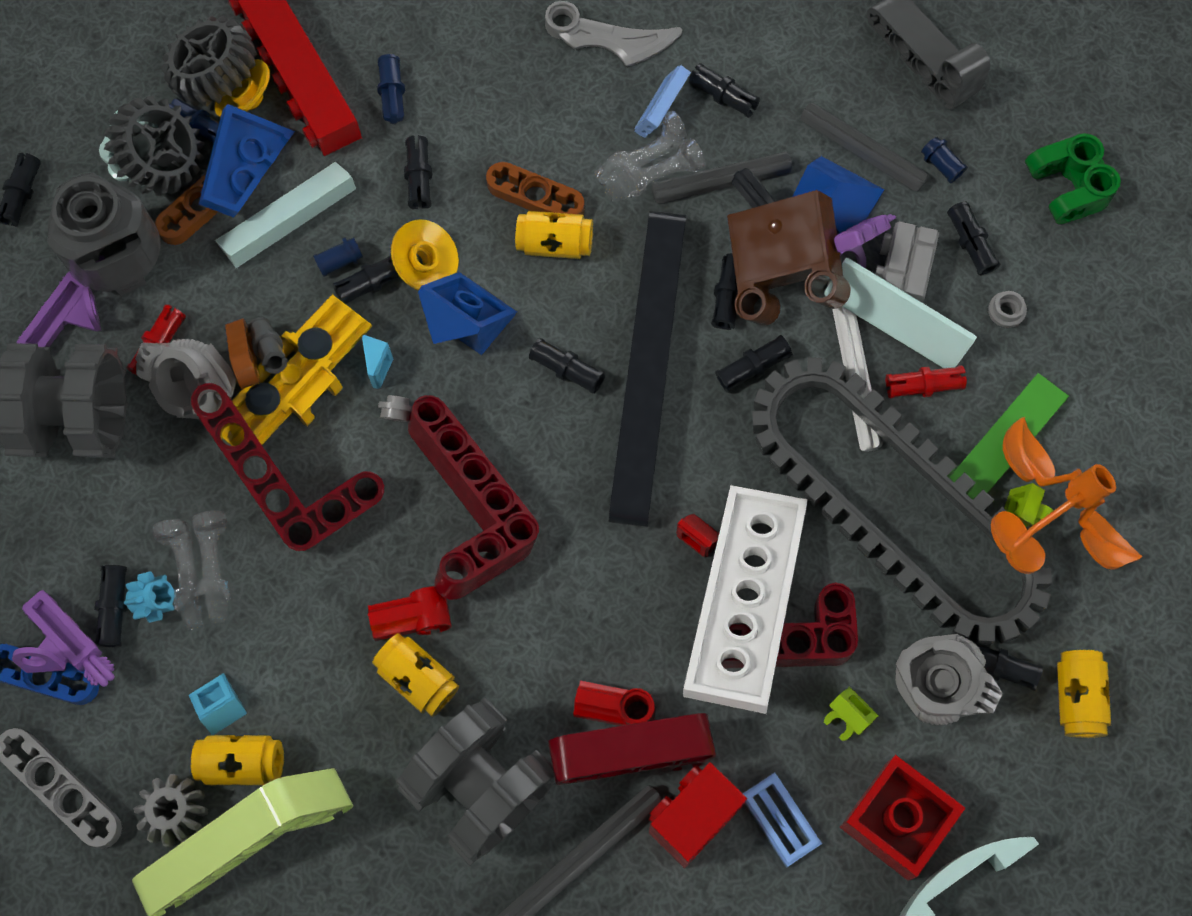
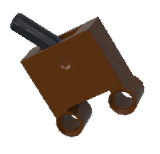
(783, 246)

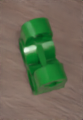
(1083, 174)

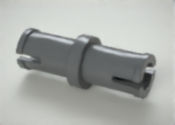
(267, 345)

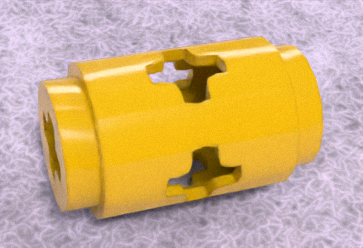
(570, 230)
(401, 661)
(1092, 714)
(259, 754)

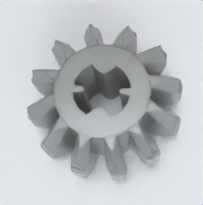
(163, 827)

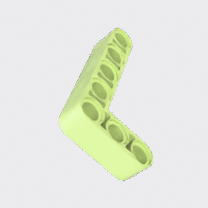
(238, 834)

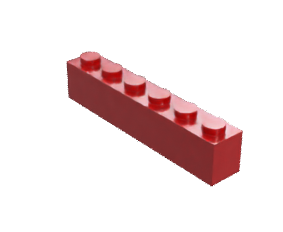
(299, 73)

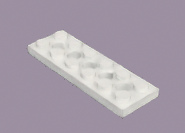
(765, 615)

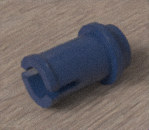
(943, 159)
(338, 256)

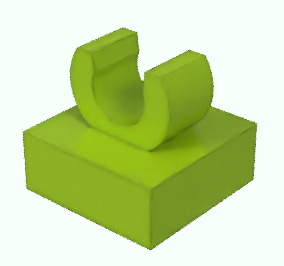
(1026, 504)
(853, 711)

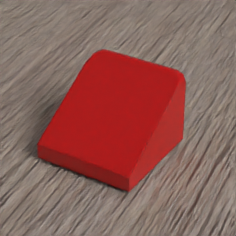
(697, 534)

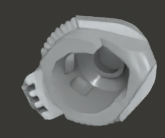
(188, 366)
(945, 680)

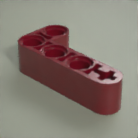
(814, 634)
(632, 748)

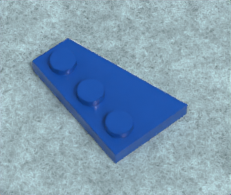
(240, 158)

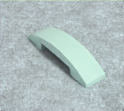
(999, 854)

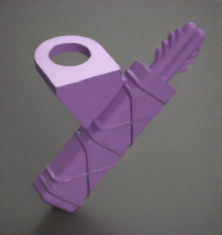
(854, 237)
(68, 304)
(62, 644)

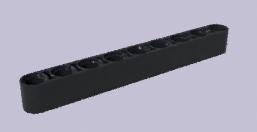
(647, 370)

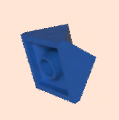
(850, 194)
(463, 311)

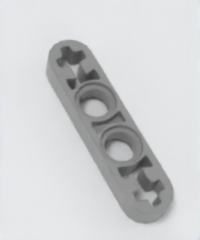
(62, 783)

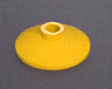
(252, 92)
(431, 244)

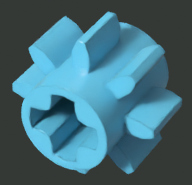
(149, 597)

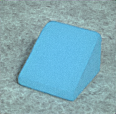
(378, 359)
(217, 704)

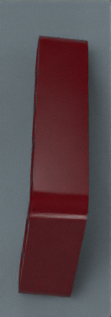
(274, 480)
(475, 496)

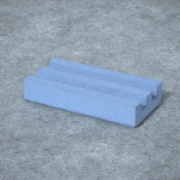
(661, 101)
(767, 829)

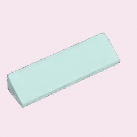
(286, 214)
(904, 317)

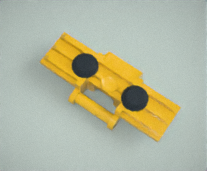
(318, 349)

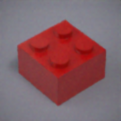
(696, 814)
(902, 818)

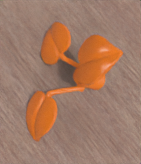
(1084, 490)

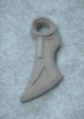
(628, 44)

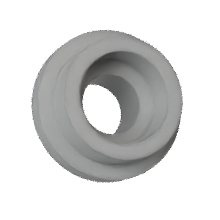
(1012, 300)
(395, 408)

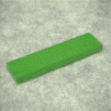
(987, 461)

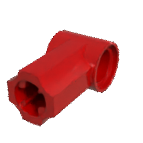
(416, 614)
(610, 704)

